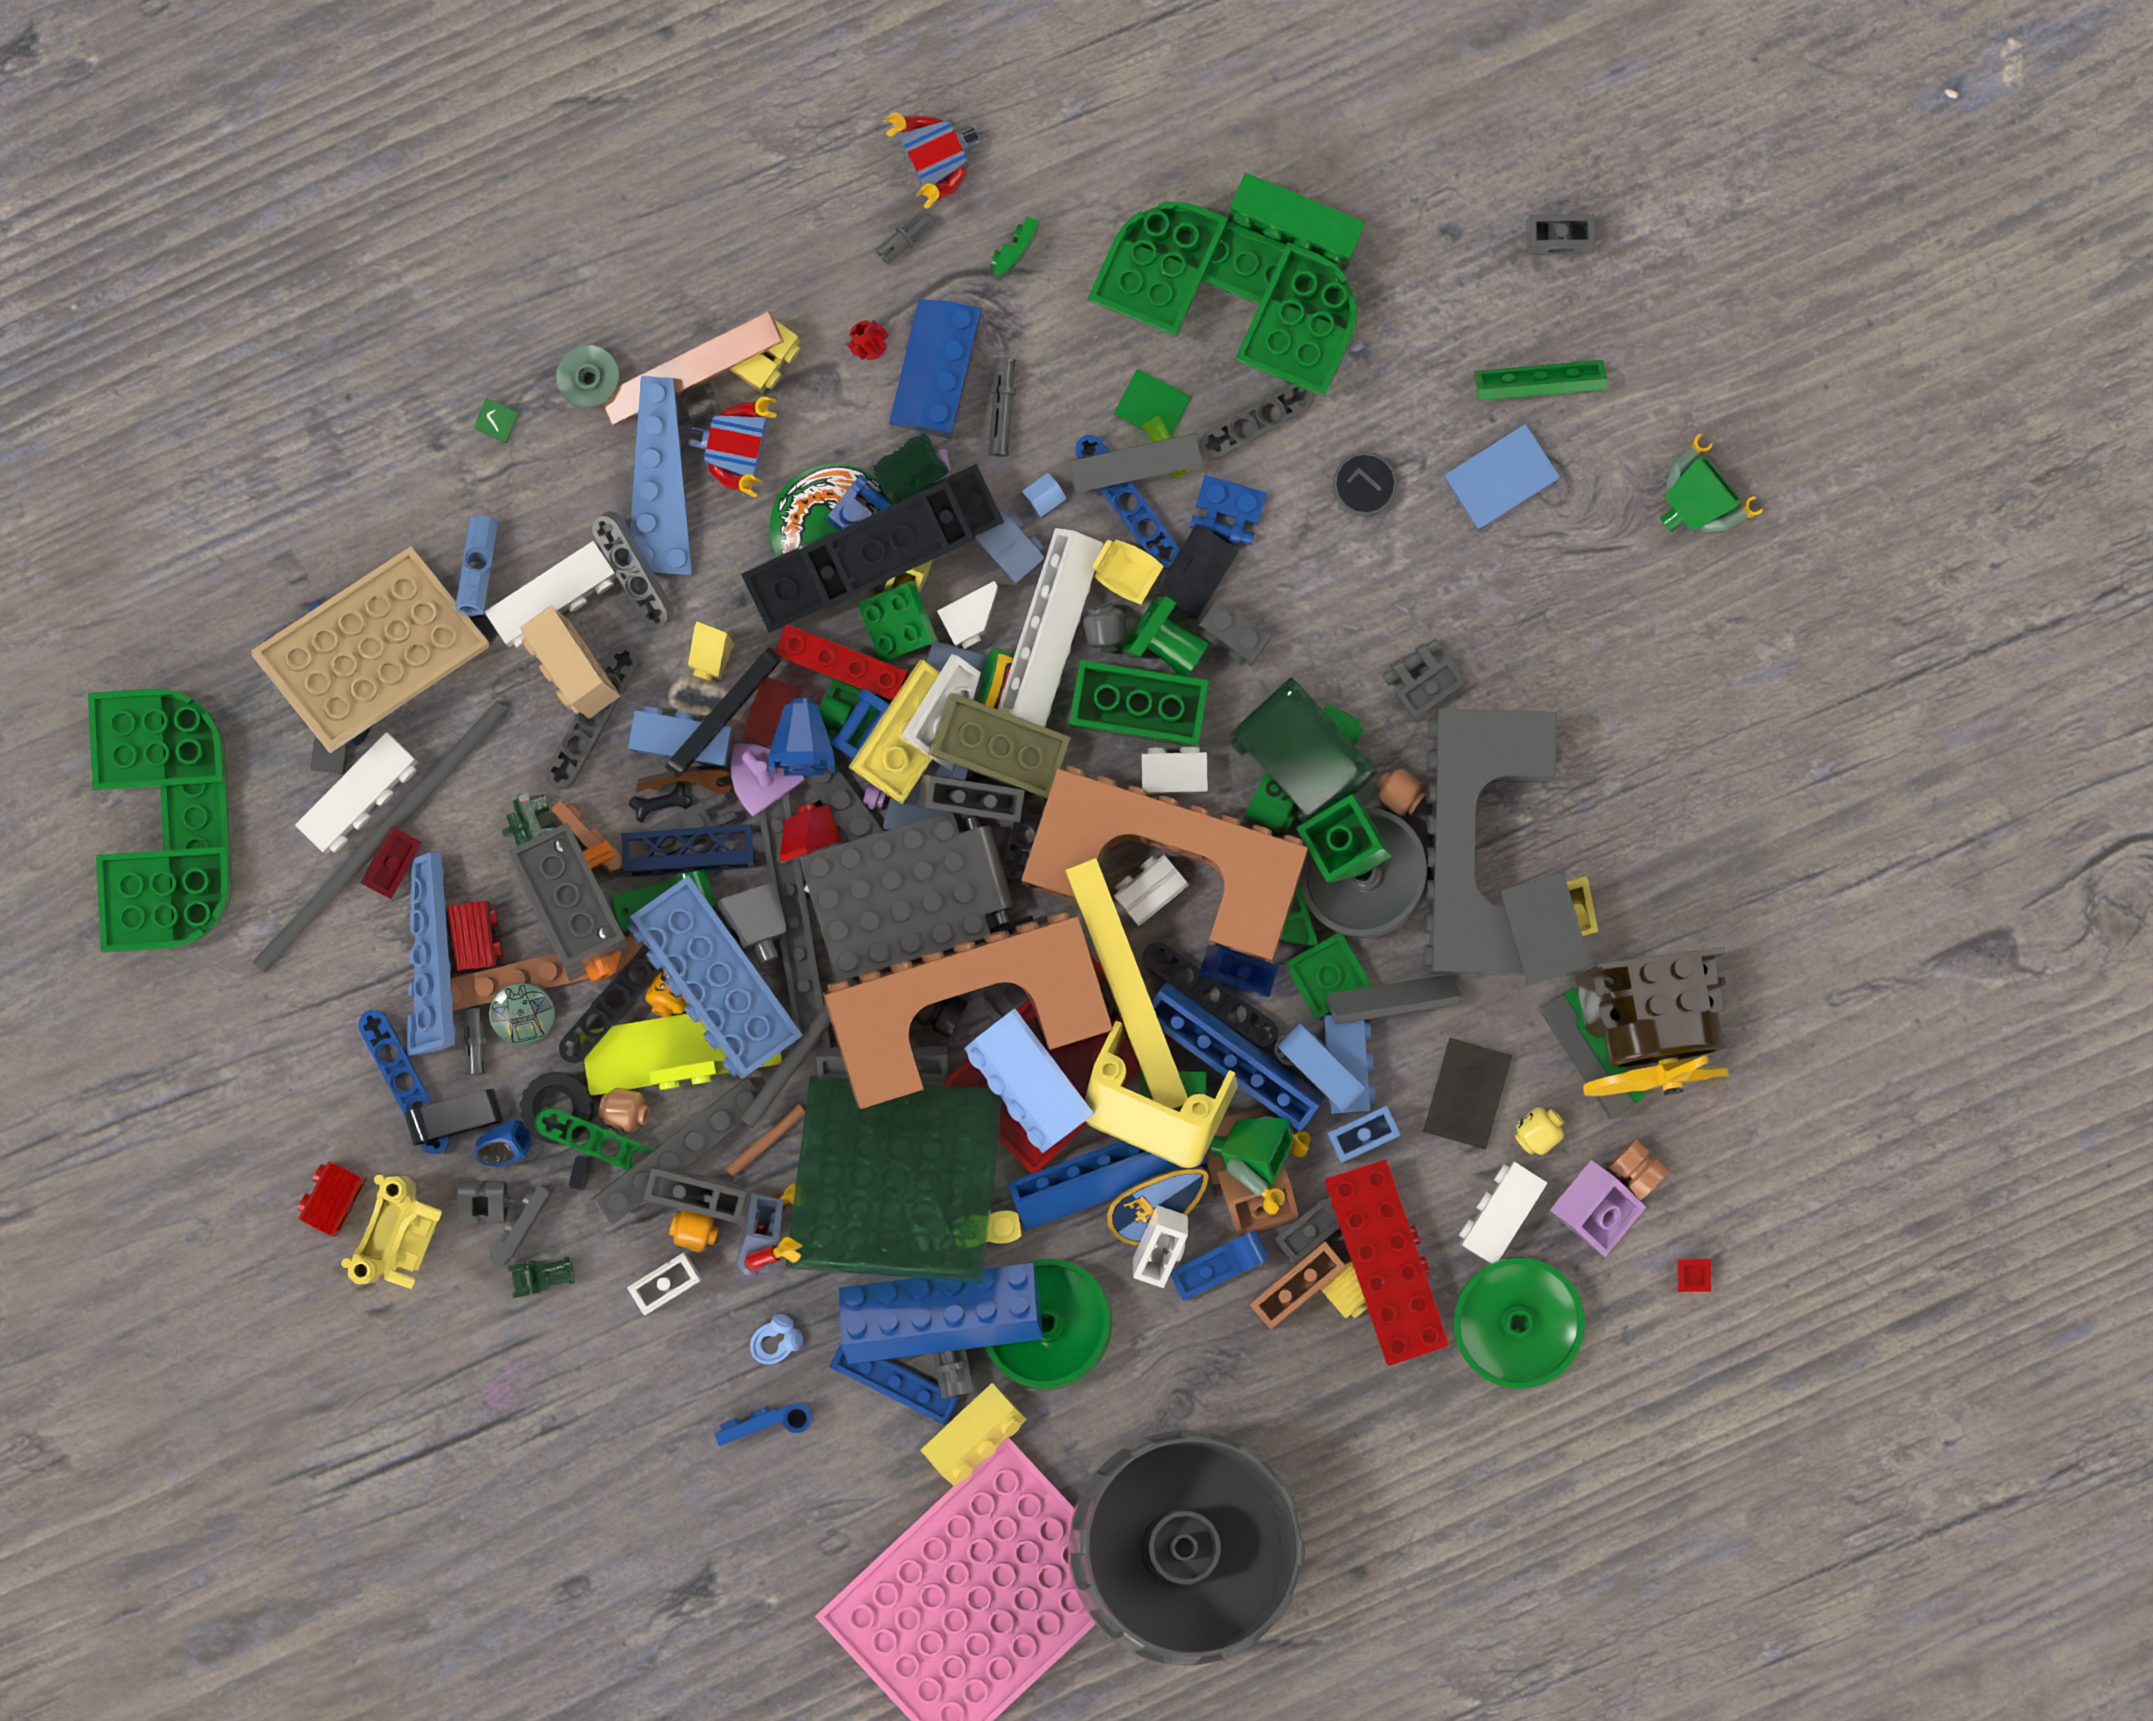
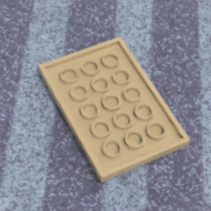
(369, 649)

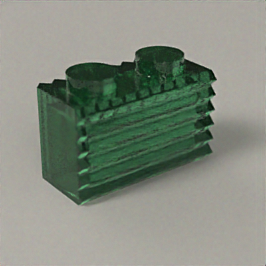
(910, 468)

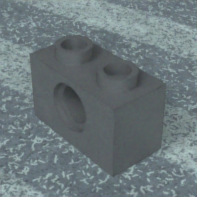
(1560, 234)

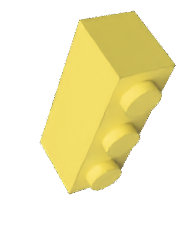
(973, 1435)

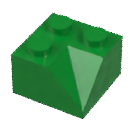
(1344, 840)

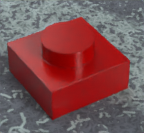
(1693, 1275)

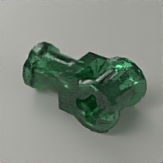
(538, 1276)

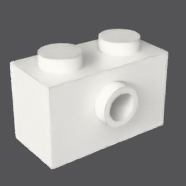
(1160, 1246)

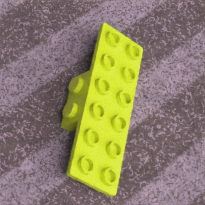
(654, 1054)

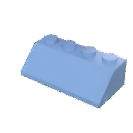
(1028, 1081)

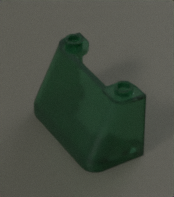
(1302, 750)

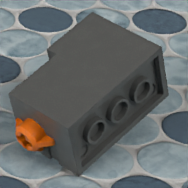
(571, 902)

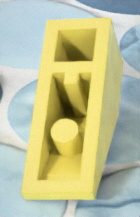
(709, 652)

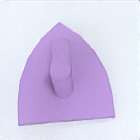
(753, 780)

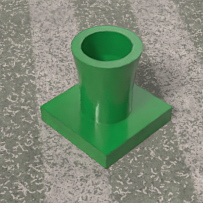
(1164, 638)

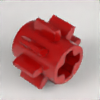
(867, 340)

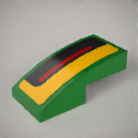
(995, 675)

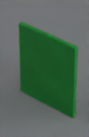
(1150, 397)

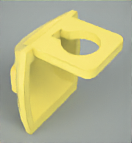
(1126, 570)

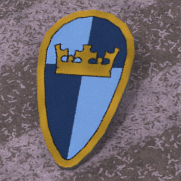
(1133, 1208)

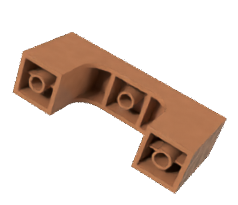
(1093, 816)
(1043, 960)

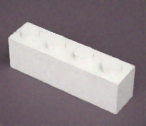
(561, 586)
(357, 793)

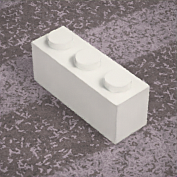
(1502, 1212)

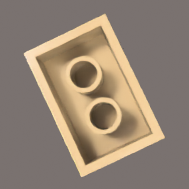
(568, 663)

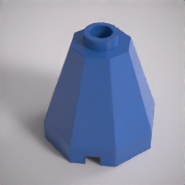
(801, 742)

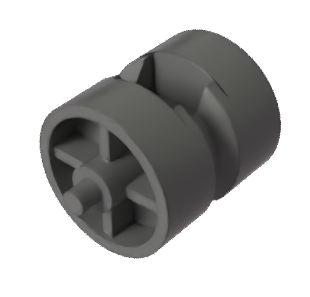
(482, 1202)

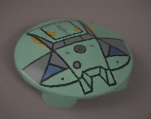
(522, 1013)

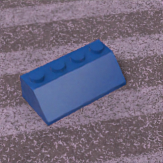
(935, 367)

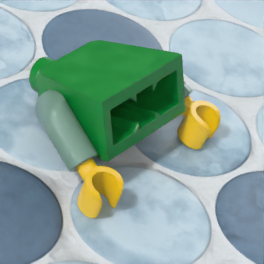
(1702, 495)
(1257, 1153)

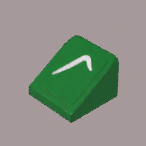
(496, 420)

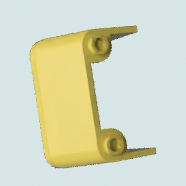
(1147, 1124)

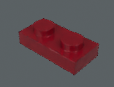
(391, 862)

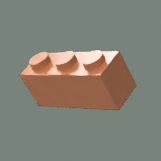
(1297, 1285)

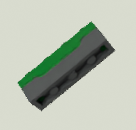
(1585, 1050)

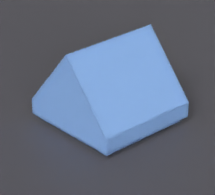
(1044, 494)

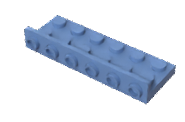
(713, 978)

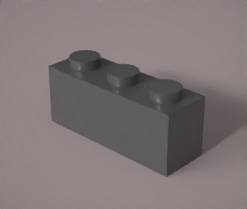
(971, 798)

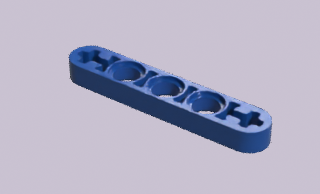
(1140, 512)
(400, 1065)

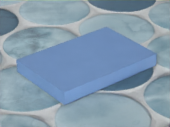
(1501, 477)

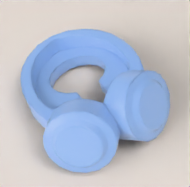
(779, 1324)

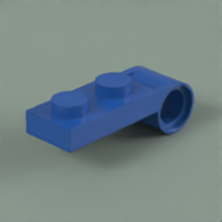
(1219, 1265)
(761, 1419)

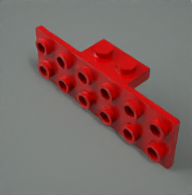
(1387, 1262)

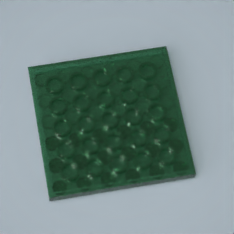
(896, 1182)

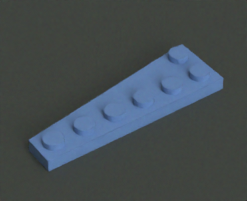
(658, 484)
(432, 1017)

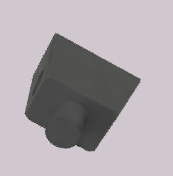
(754, 920)

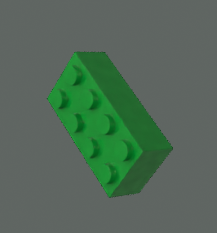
(1295, 220)
(1138, 703)

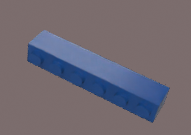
(1228, 1050)
(1084, 1182)

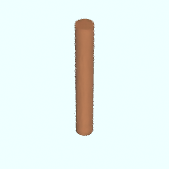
(766, 1140)

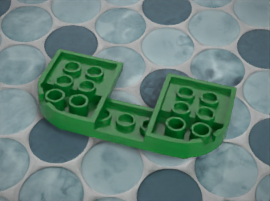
(1302, 297)
(185, 889)

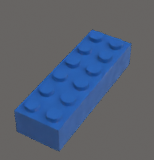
(939, 1315)

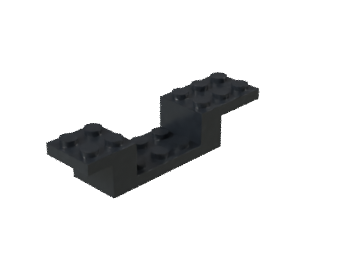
(873, 549)

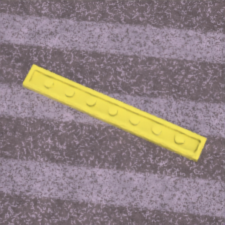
(1126, 983)

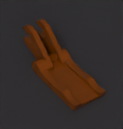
(700, 775)

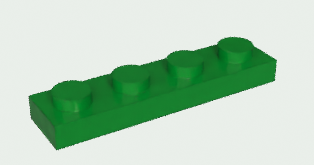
(1540, 380)

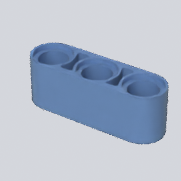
(1322, 1067)

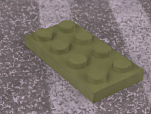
(998, 745)

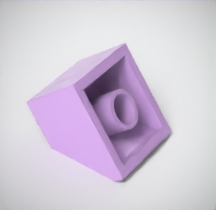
(1598, 1208)

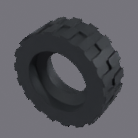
(556, 1082)

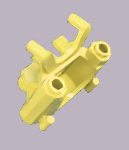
(395, 1234)

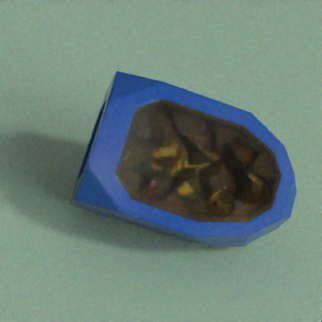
(503, 1144)

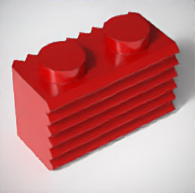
(474, 935)
(331, 1198)

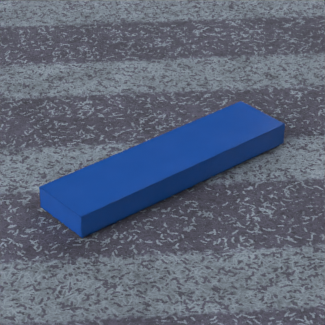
(899, 1385)

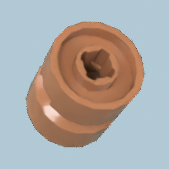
(1638, 1169)

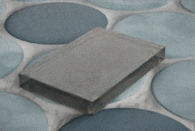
(1467, 1093)

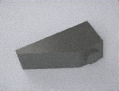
(696, 1193)

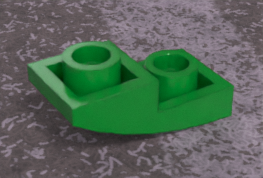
(1007, 259)

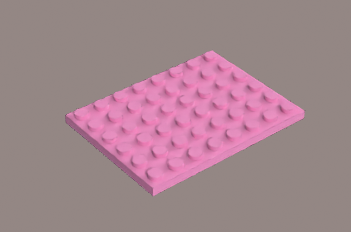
(968, 1596)

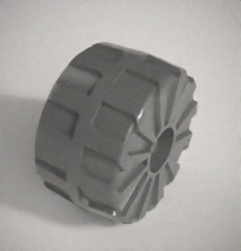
(1239, 1535)

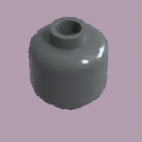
(1105, 627)

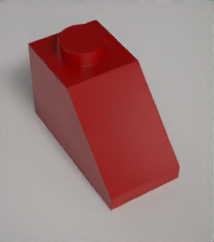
(808, 831)

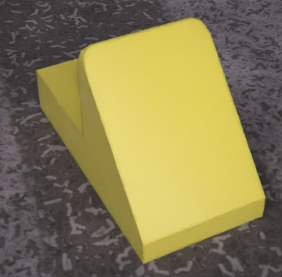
(1583, 905)

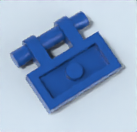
(1231, 501)

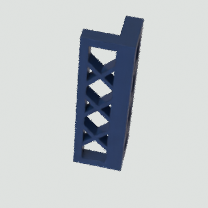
(688, 862)

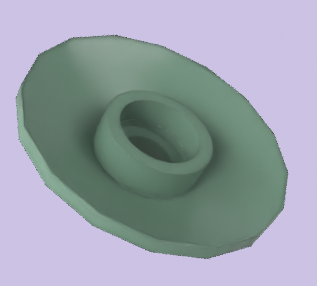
(580, 363)

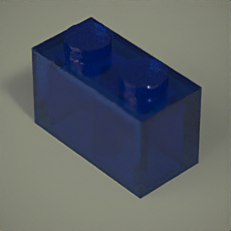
(1238, 971)

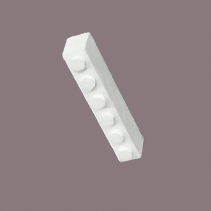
(1050, 626)

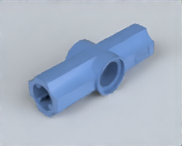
(474, 582)

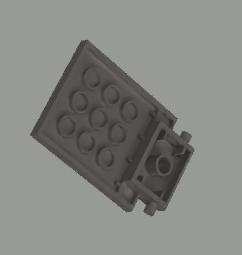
(906, 893)

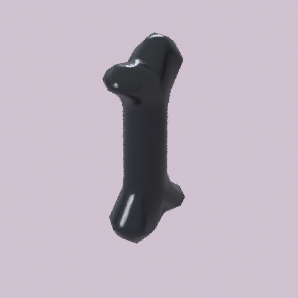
(675, 798)

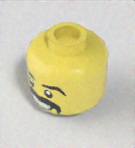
(1539, 1131)

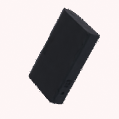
(1197, 571)

